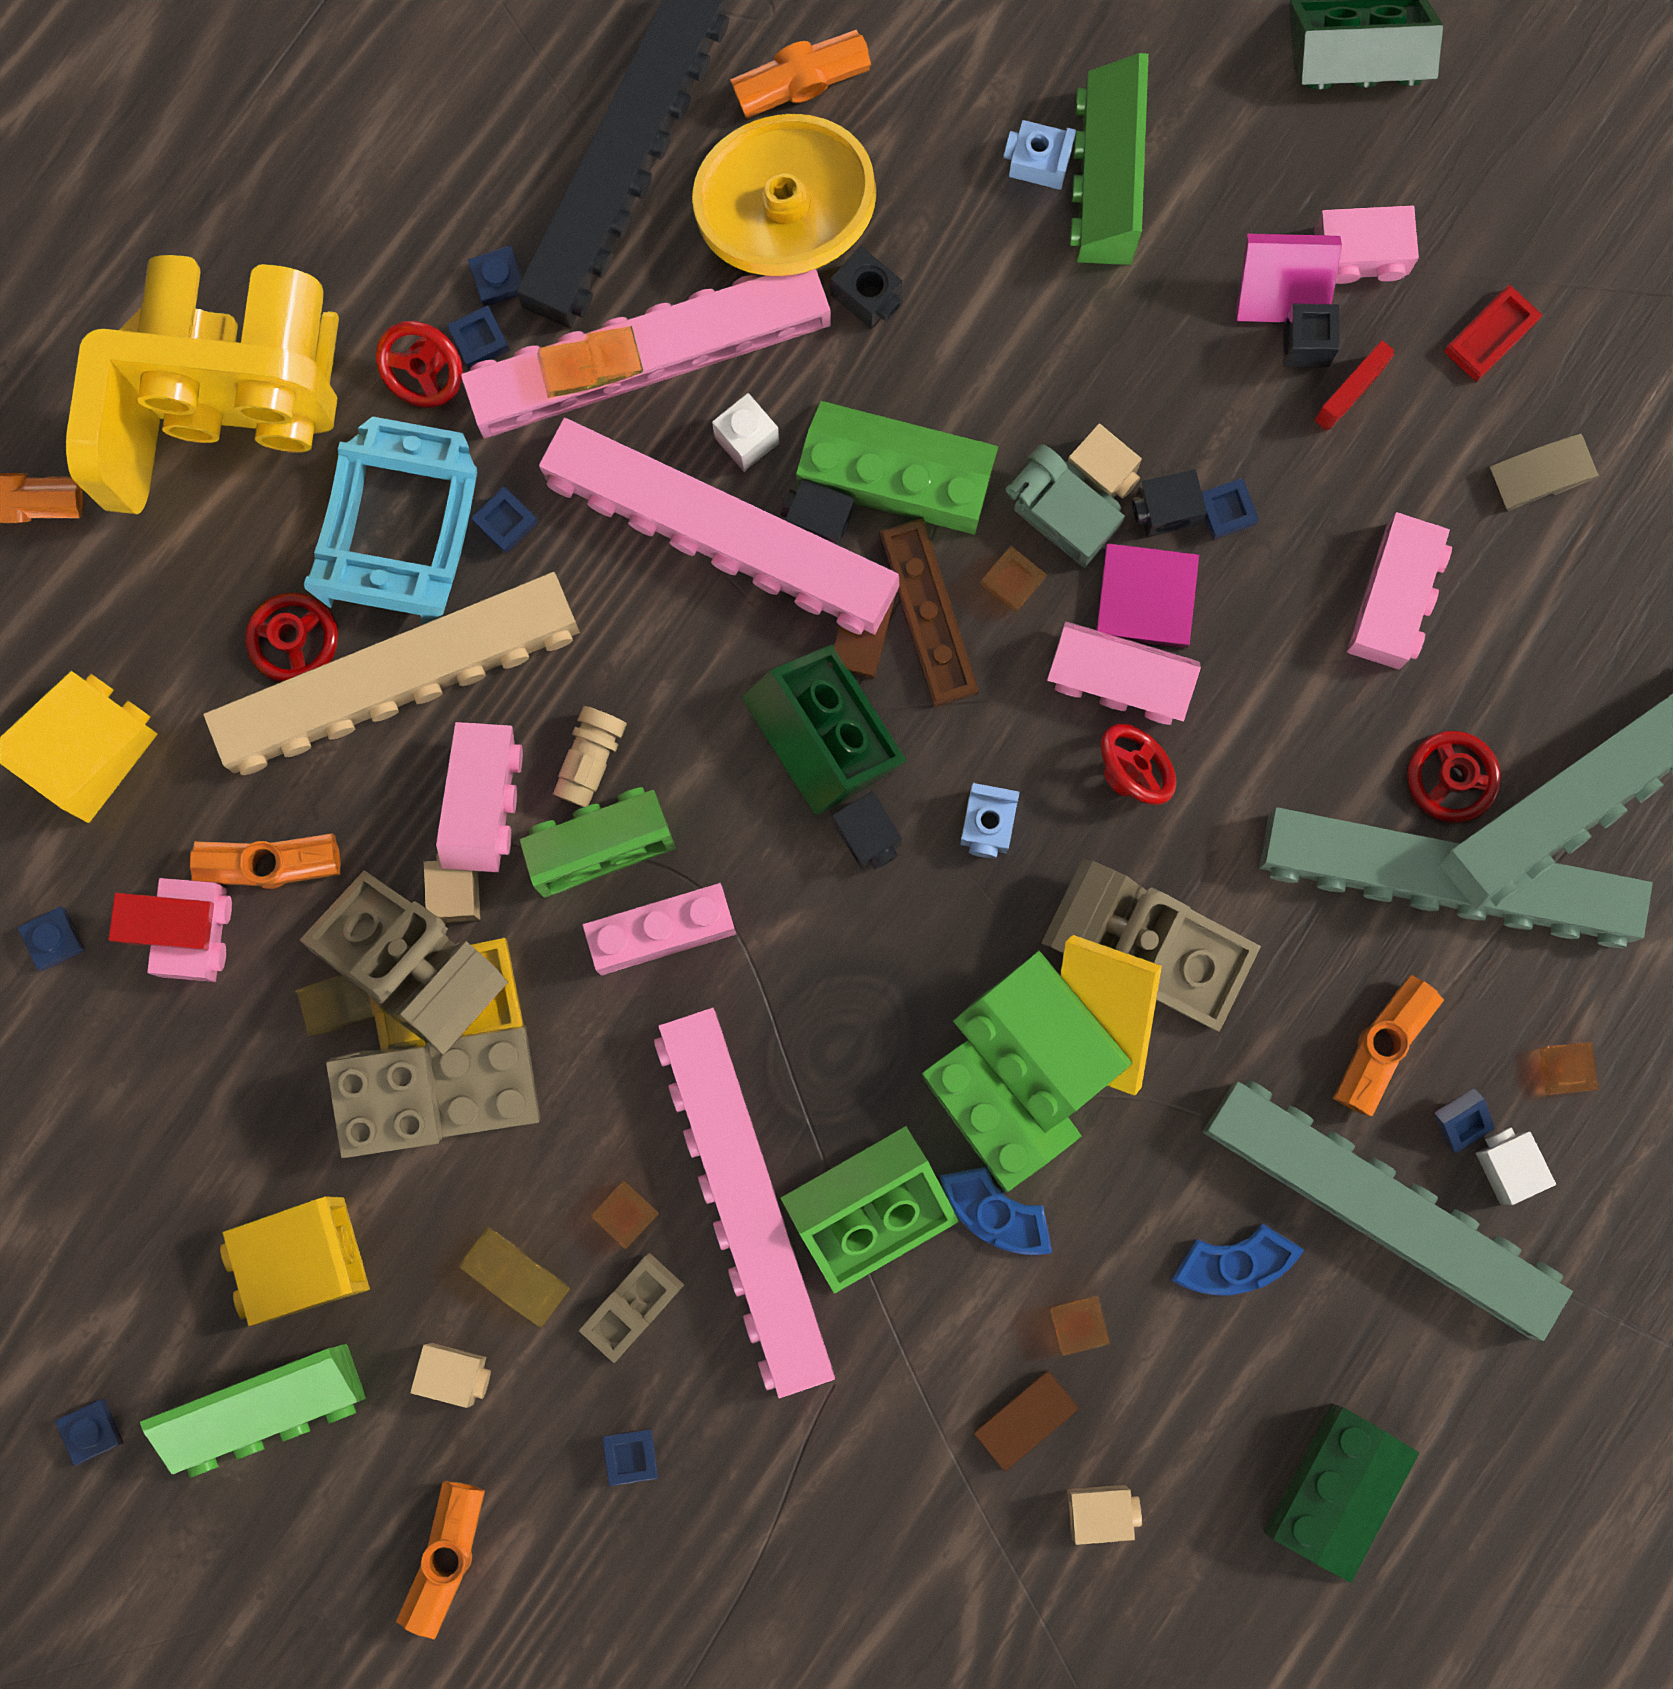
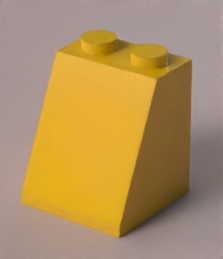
(76, 744)
(294, 1260)

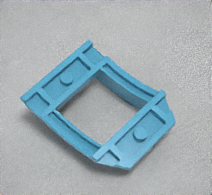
(381, 580)

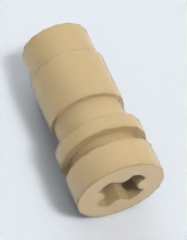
(588, 756)

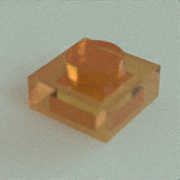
(1013, 579)
(1569, 1068)
(625, 1214)
(1079, 1325)

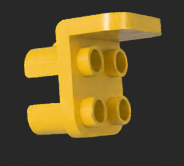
(197, 377)

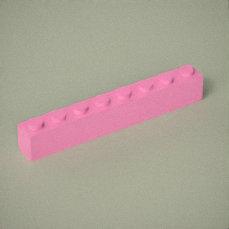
(669, 343)
(719, 527)
(746, 1204)

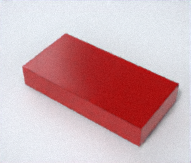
(1493, 333)
(1354, 386)
(161, 921)

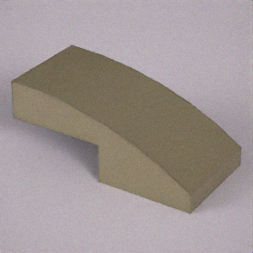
(1544, 471)
(631, 1308)

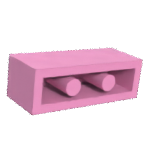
(1400, 591)
(1123, 673)
(478, 797)
(659, 929)

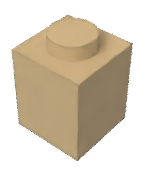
(1106, 463)
(451, 893)
(450, 1375)
(1103, 1514)

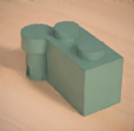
(1065, 506)

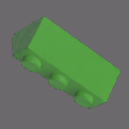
(596, 842)
(1042, 1041)
(993, 1118)
(870, 1209)

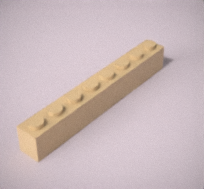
(392, 674)

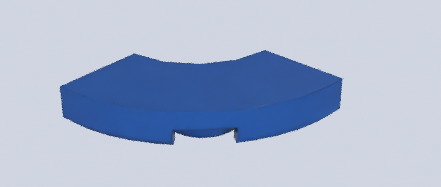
(995, 1216)
(1238, 1266)

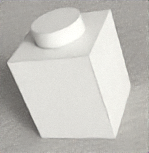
(746, 432)
(1514, 1166)

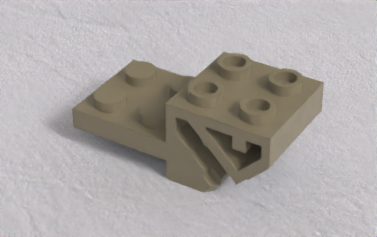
(1198, 957)
(405, 961)
(420, 1096)

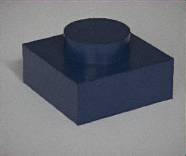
(496, 275)
(478, 337)
(1229, 509)
(504, 520)
(51, 938)
(1464, 1120)
(89, 1432)
(630, 1457)

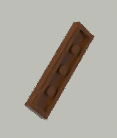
(928, 613)

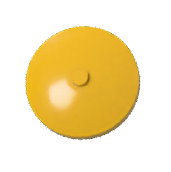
(784, 194)

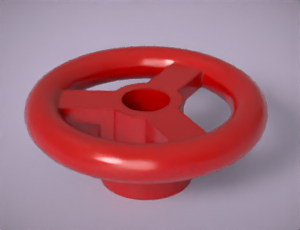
(421, 361)
(280, 625)
(1466, 765)
(1131, 771)

